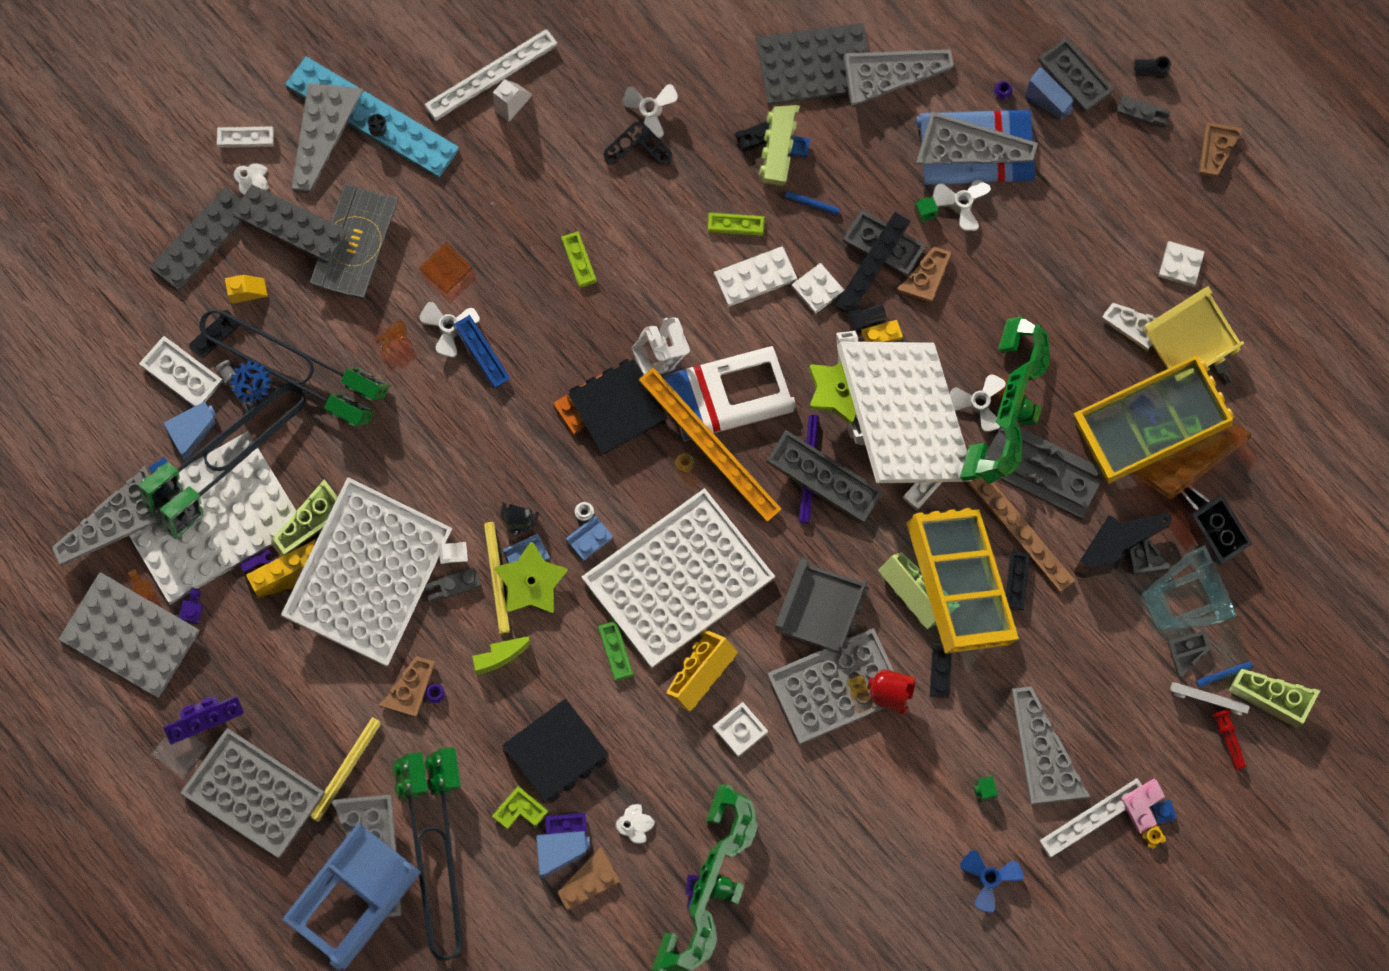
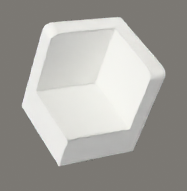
(453, 552)

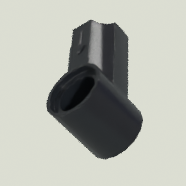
(1150, 67)
(862, 319)

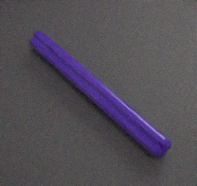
(806, 495)

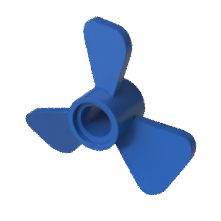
(974, 865)

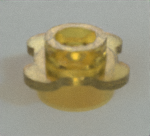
(853, 682)

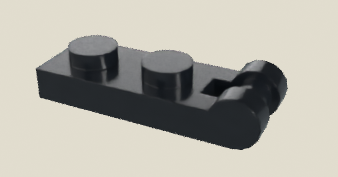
(756, 134)
(203, 346)
(940, 673)

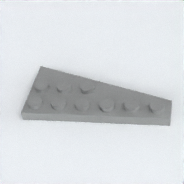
(883, 72)
(322, 125)
(961, 142)
(111, 521)
(1045, 760)
(375, 815)

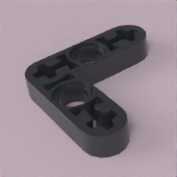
(641, 139)

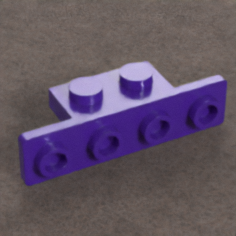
(202, 717)

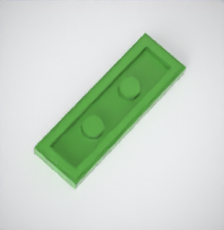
(615, 651)

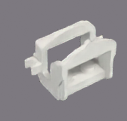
(666, 356)

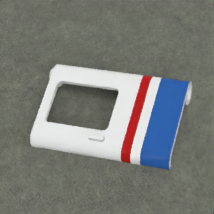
(705, 394)

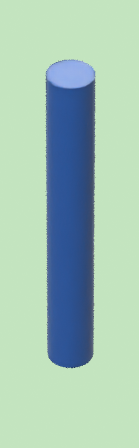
(813, 203)
(1223, 674)

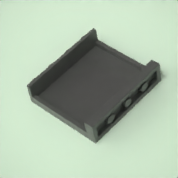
(821, 607)

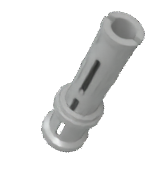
(225, 371)

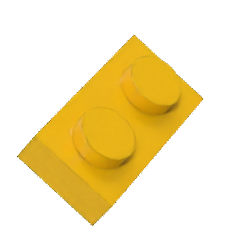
(882, 333)

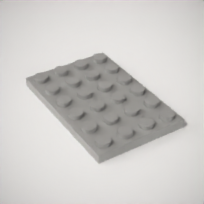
(129, 635)
(816, 687)
(252, 793)

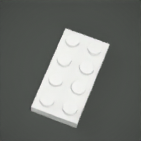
(755, 276)
(180, 372)

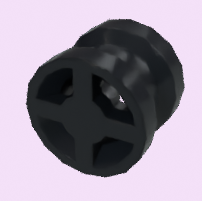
(377, 120)

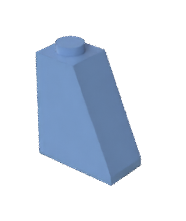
(1049, 95)
(190, 428)
(560, 850)

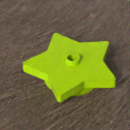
(832, 391)
(516, 576)

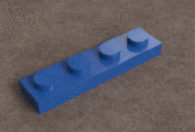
(481, 351)

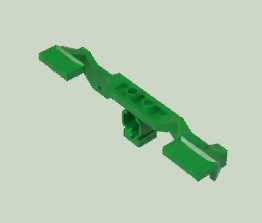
(1014, 404)
(711, 884)

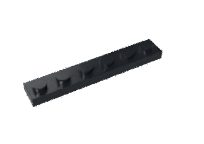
(873, 263)

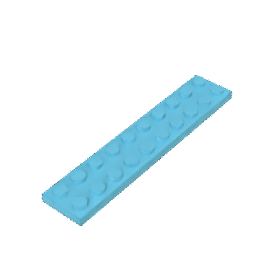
(402, 134)

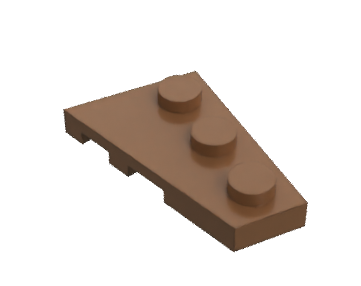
(1216, 147)
(927, 276)
(410, 689)
(590, 880)

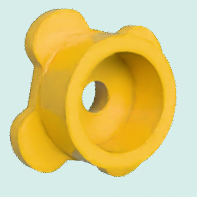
(1155, 830)

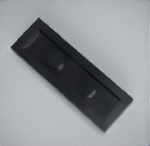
(1017, 580)

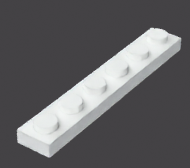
(1087, 821)

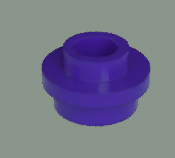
(1003, 85)
(435, 687)

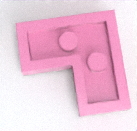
(1138, 804)

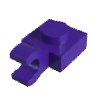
(256, 562)
(191, 609)

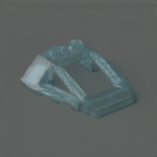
(1212, 583)

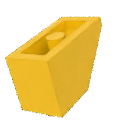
(245, 288)

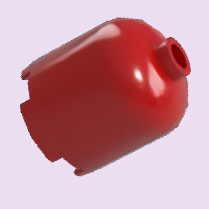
(892, 690)

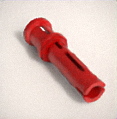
(1239, 762)

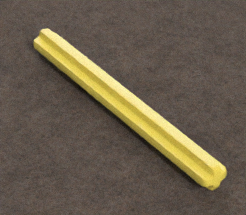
(496, 580)
(345, 769)

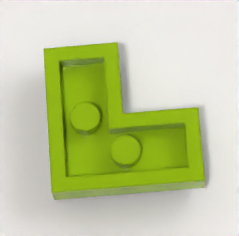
(519, 804)

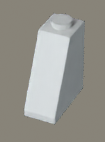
(509, 99)

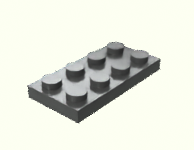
(1075, 75)
(866, 231)

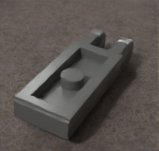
(1142, 111)
(454, 584)

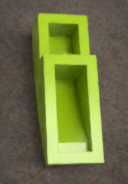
(500, 654)

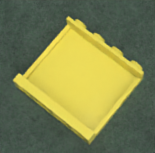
(1193, 330)

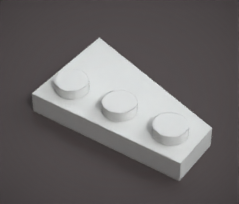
(1129, 323)

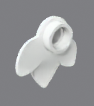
(254, 176)
(637, 823)

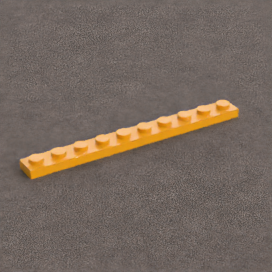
(709, 444)

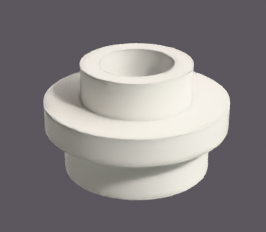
(584, 506)

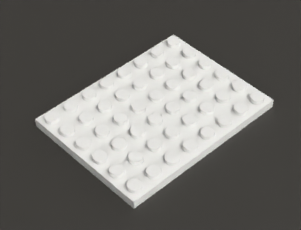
(904, 411)
(237, 523)
(366, 572)
(678, 578)

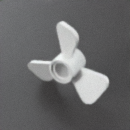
(634, 100)
(945, 197)
(432, 316)
(964, 400)

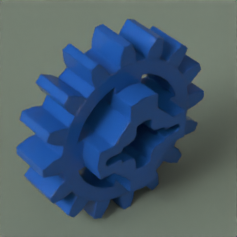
(258, 378)

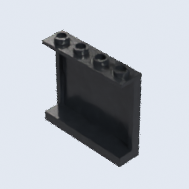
(616, 406)
(556, 751)

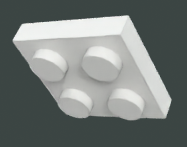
(1181, 264)
(817, 288)
(740, 729)

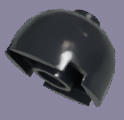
(518, 518)

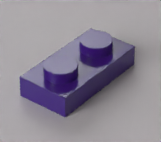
(566, 823)

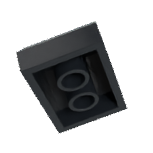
(1214, 525)
(1114, 540)

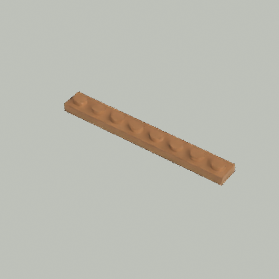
(1022, 534)

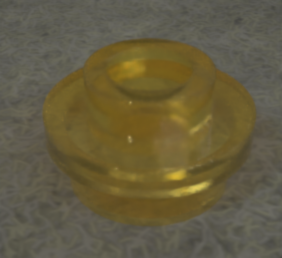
(684, 457)

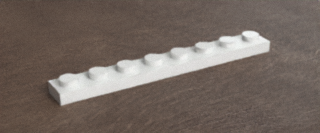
(490, 75)

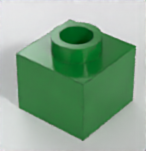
(926, 209)
(985, 789)

